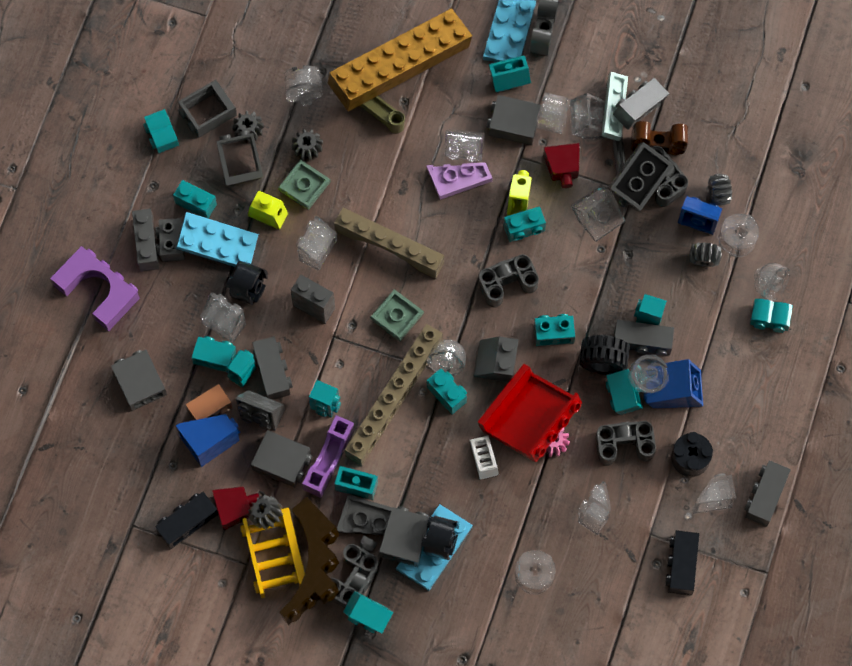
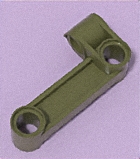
(385, 113)

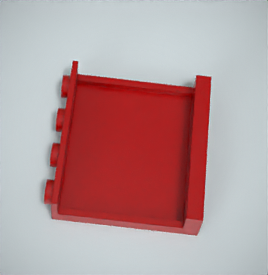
(529, 413)

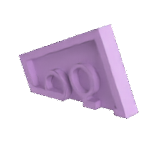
(455, 179)

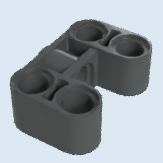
(545, 19)
(668, 185)
(505, 273)
(623, 434)
(359, 578)

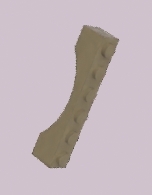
(365, 230)

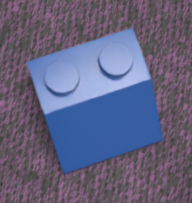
(700, 215)

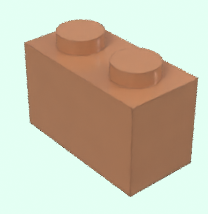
(210, 404)

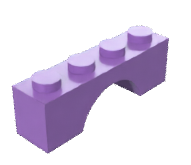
(332, 450)

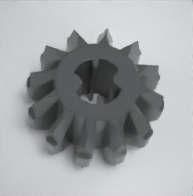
(248, 120)
(307, 138)
(720, 189)
(705, 254)
(265, 512)

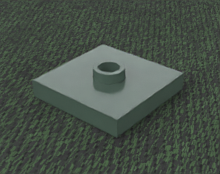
(304, 184)
(397, 315)

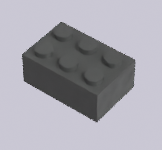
(640, 176)

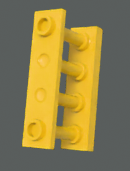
(293, 558)

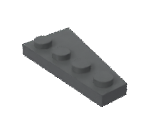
(363, 517)

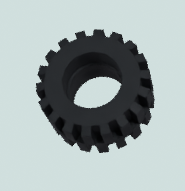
(604, 354)

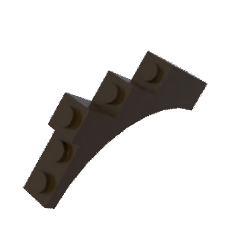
(321, 561)

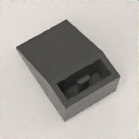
(260, 410)

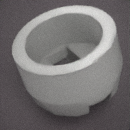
(367, 544)

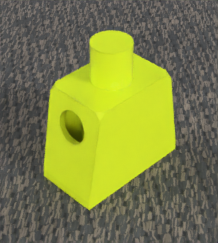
(519, 190)
(266, 209)

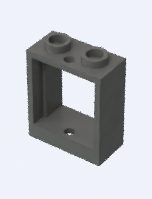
(198, 96)
(245, 176)

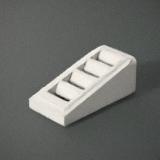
(485, 469)

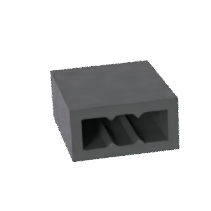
(513, 119)
(313, 299)
(138, 379)
(281, 459)
(404, 536)

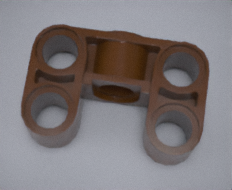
(673, 141)

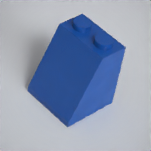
(682, 387)
(208, 436)

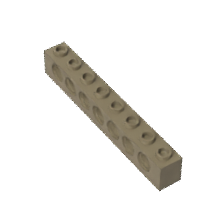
(392, 396)

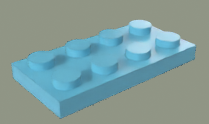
(509, 30)
(216, 240)
(430, 566)

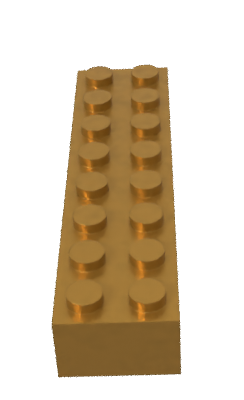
(399, 59)

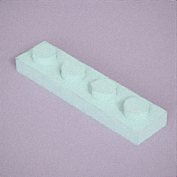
(615, 92)

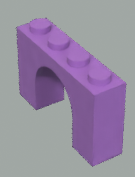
(84, 265)

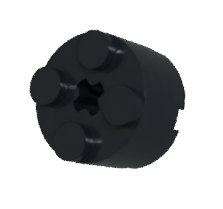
(247, 282)
(692, 465)
(440, 537)

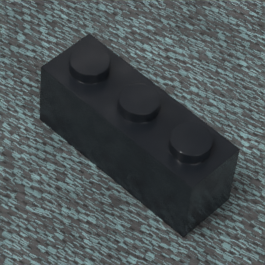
(186, 519)
(682, 562)

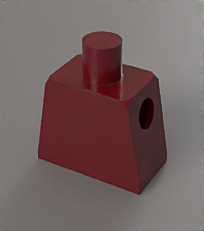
(563, 163)
(233, 505)

